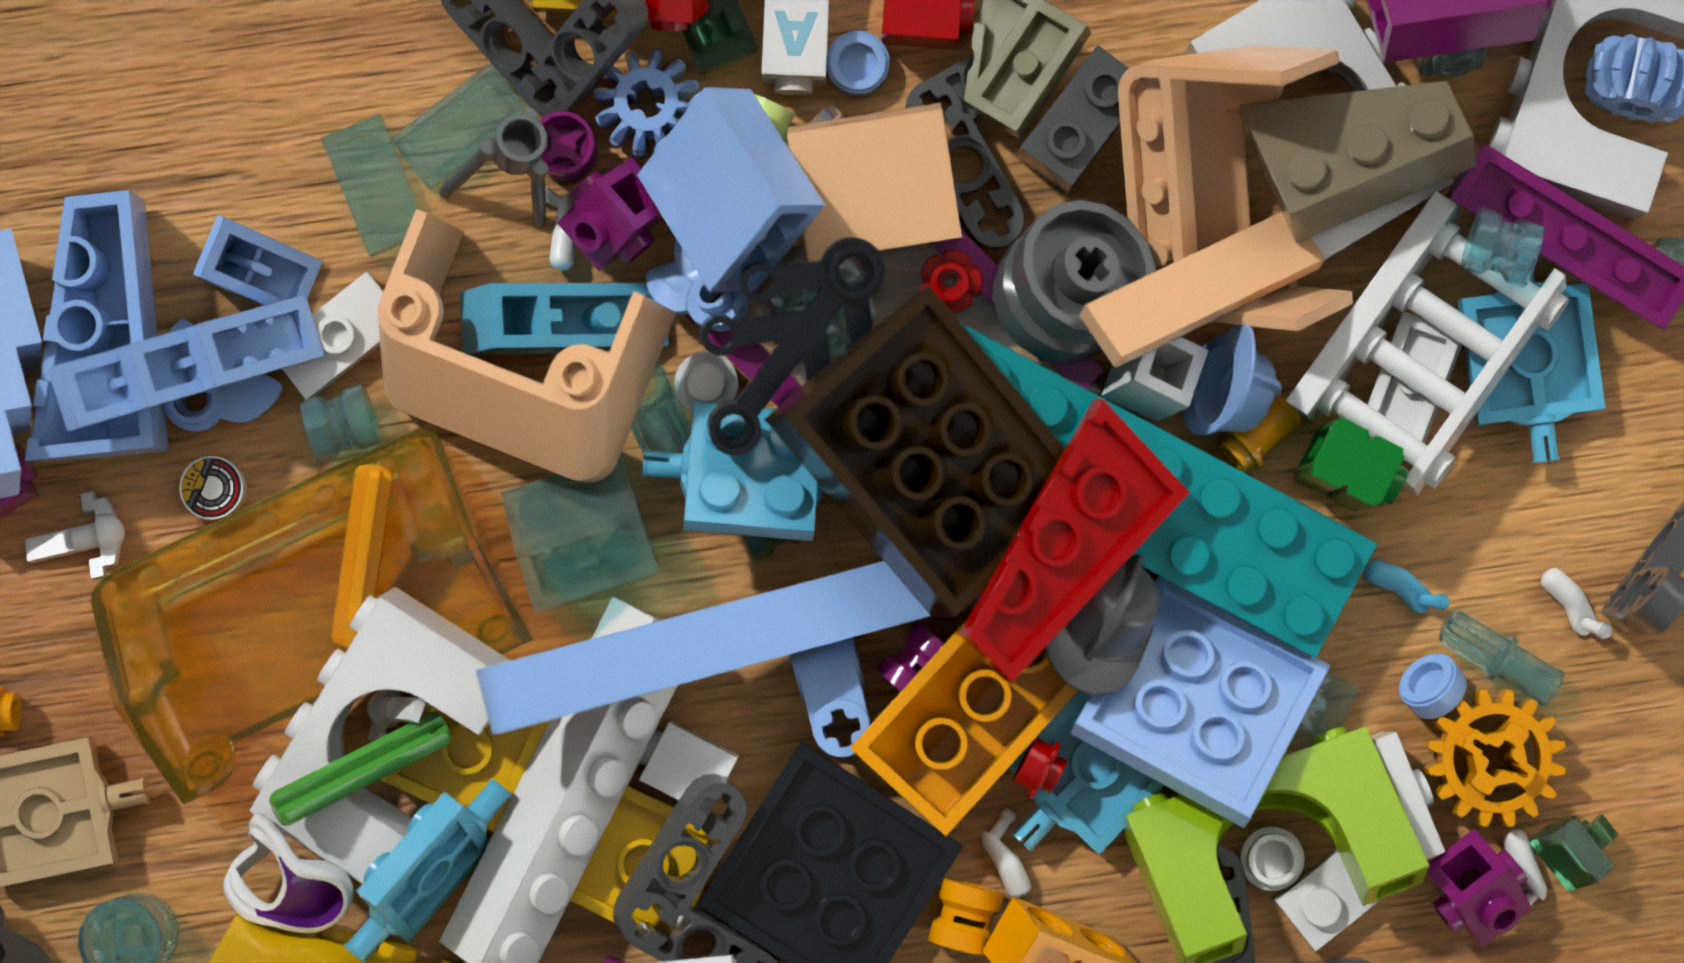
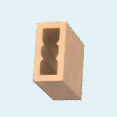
(878, 178)

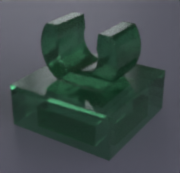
(719, 36)
(1575, 850)

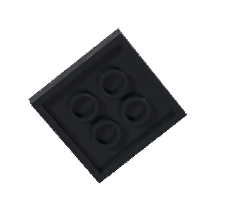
(829, 868)

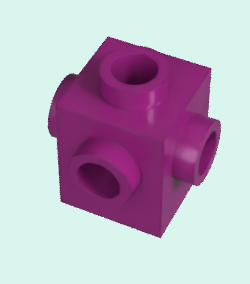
(603, 220)
(1478, 888)

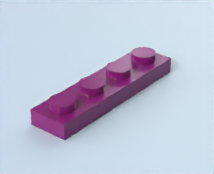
(1575, 236)

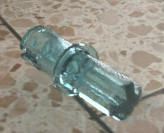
(1501, 657)

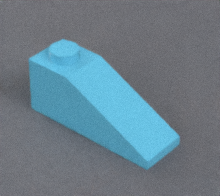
(543, 316)

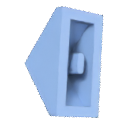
(254, 264)

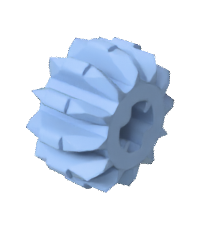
(1637, 78)
(634, 82)

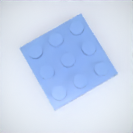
(1206, 705)

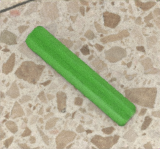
(359, 768)

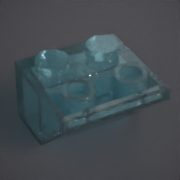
(579, 537)

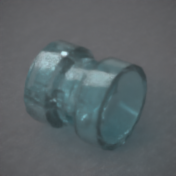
(1502, 247)
(340, 422)

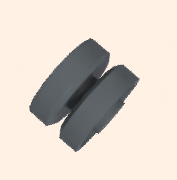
(1059, 267)

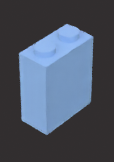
(729, 188)

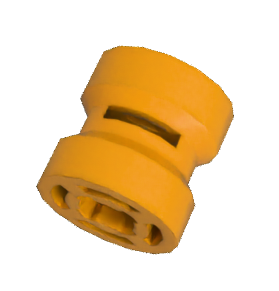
(968, 902)

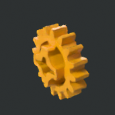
(1510, 732)

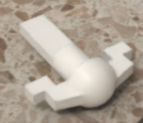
(105, 533)
(388, 709)

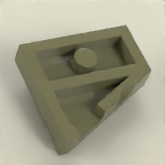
(1019, 59)

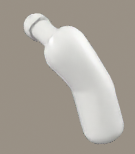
(562, 247)
(1575, 603)
(1519, 847)
(1006, 861)

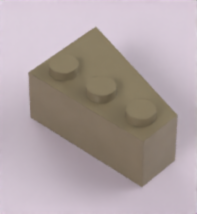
(1356, 150)

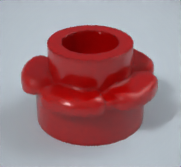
(953, 263)
(1040, 767)

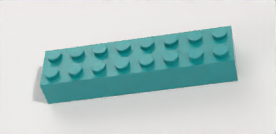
(1231, 534)

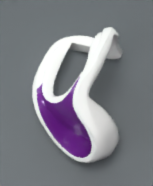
(311, 894)

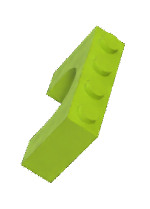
(1333, 783)

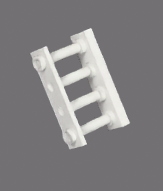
(1362, 339)

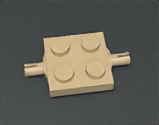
(58, 811)

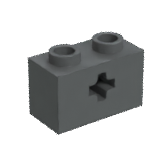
(1076, 123)

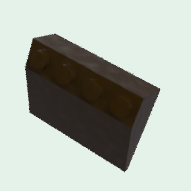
(923, 450)

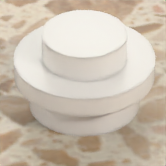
(705, 379)
(1272, 858)

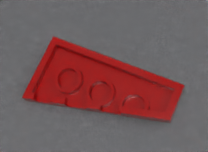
(1079, 532)

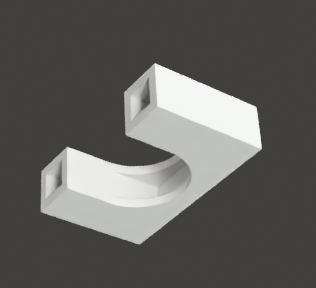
(1320, 26)
(1550, 134)
(395, 648)

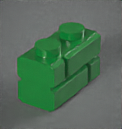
(1351, 466)

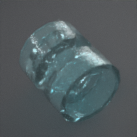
(129, 930)

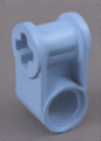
(830, 682)

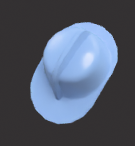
(1233, 386)

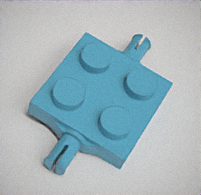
(1551, 374)
(742, 494)
(1092, 790)
(424, 867)

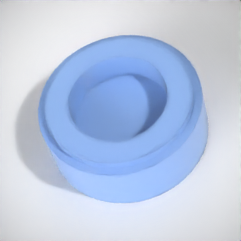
(857, 63)
(1432, 686)

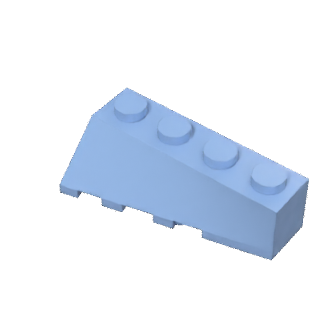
(97, 306)

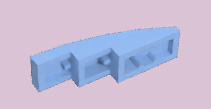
(18, 353)
(185, 362)

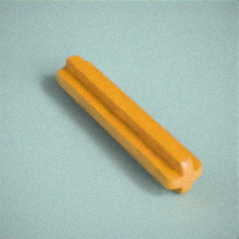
(361, 547)

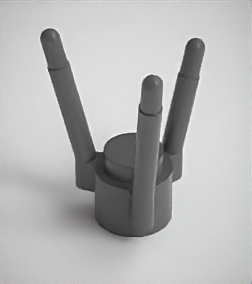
(515, 150)

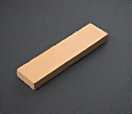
(1199, 289)

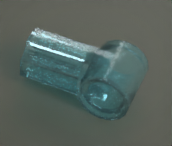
(661, 419)

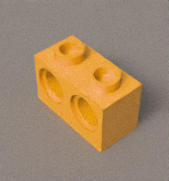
(1040, 936)

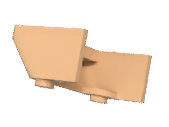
(1190, 161)
(564, 425)

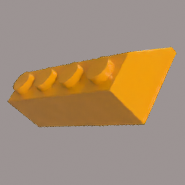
(959, 729)

